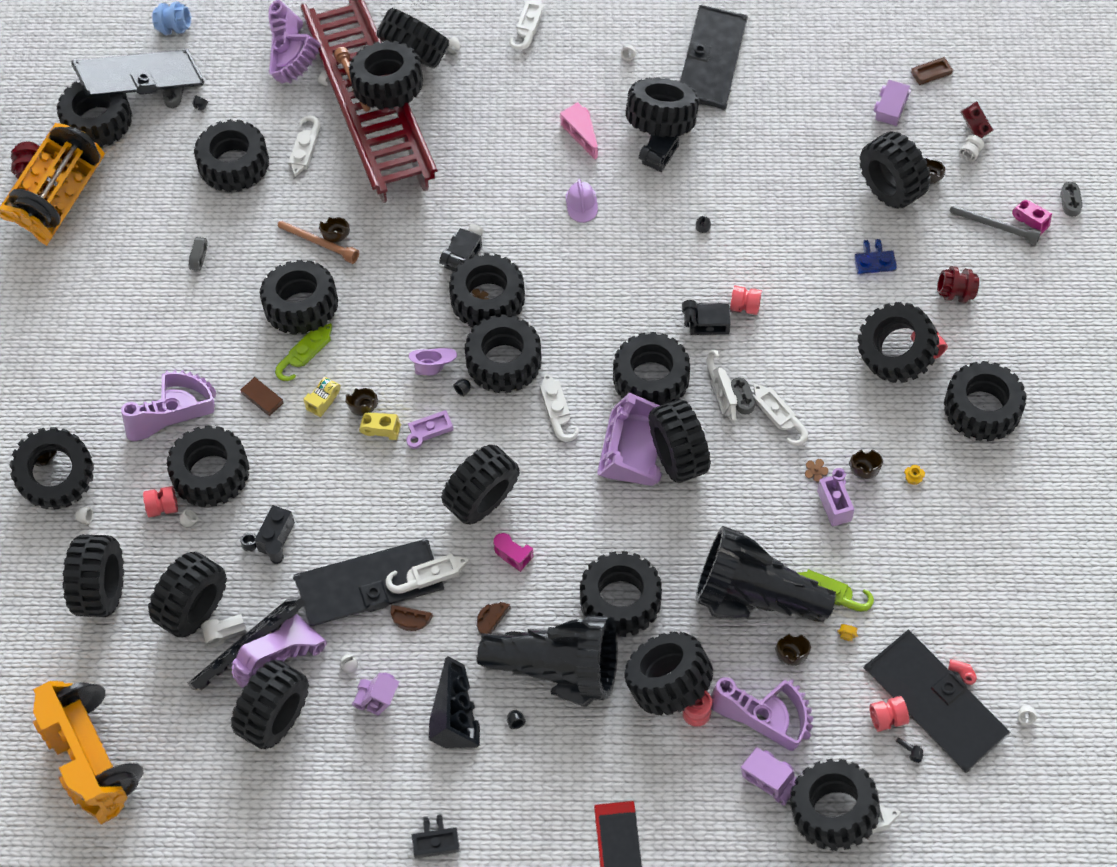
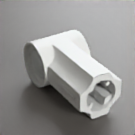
(216, 631)

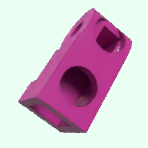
(1032, 215)
(512, 552)

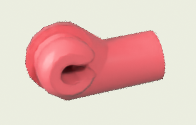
(964, 670)

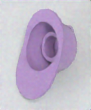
(581, 202)
(431, 361)

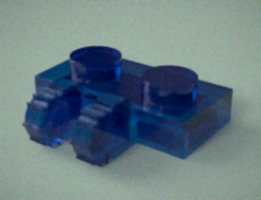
(875, 261)

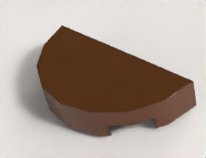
(491, 616)
(410, 619)

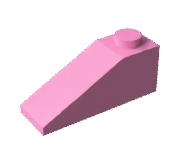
(578, 124)

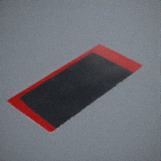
(617, 834)

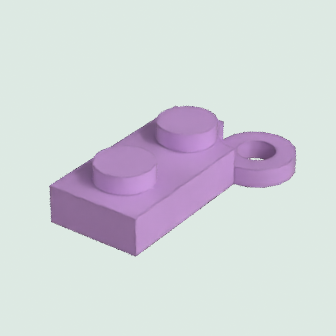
(428, 428)

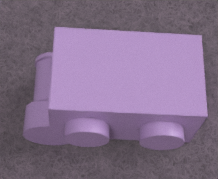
(892, 102)
(835, 498)
(376, 693)
(769, 774)

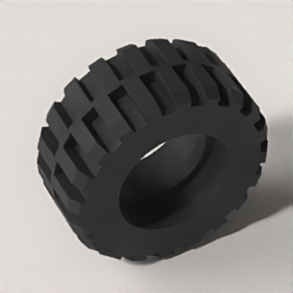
(406, 29)
(389, 90)
(662, 107)
(103, 128)
(228, 137)
(895, 169)
(480, 271)
(295, 279)
(885, 322)
(499, 332)
(652, 349)
(988, 379)
(679, 440)
(36, 446)
(480, 484)
(211, 488)
(625, 569)
(93, 575)
(187, 594)
(668, 673)
(269, 704)
(843, 829)

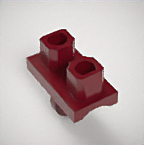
(976, 120)

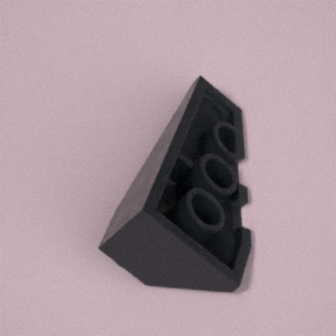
(452, 714)

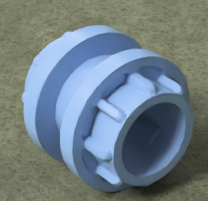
(171, 17)

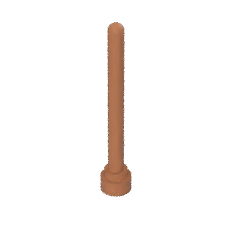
(342, 56)
(349, 254)

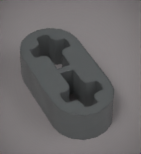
(176, 101)
(1075, 199)
(198, 253)
(746, 394)

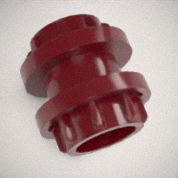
(21, 156)
(953, 284)

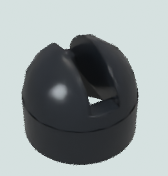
(199, 103)
(706, 225)
(462, 387)
(245, 539)
(515, 719)

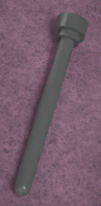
(1031, 236)

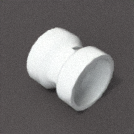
(971, 147)

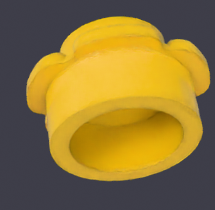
(914, 479)
(847, 632)

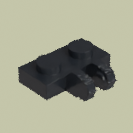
(435, 842)

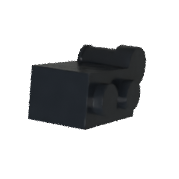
(658, 151)
(462, 246)
(706, 318)
(274, 533)

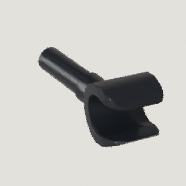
(916, 751)

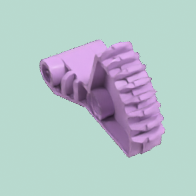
(288, 44)
(172, 408)
(292, 639)
(742, 707)

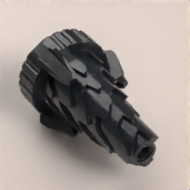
(745, 575)
(573, 654)

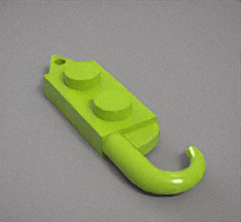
(304, 350)
(843, 591)

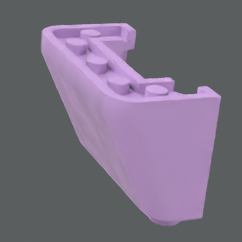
(628, 444)

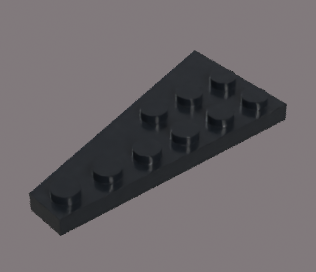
(270, 623)

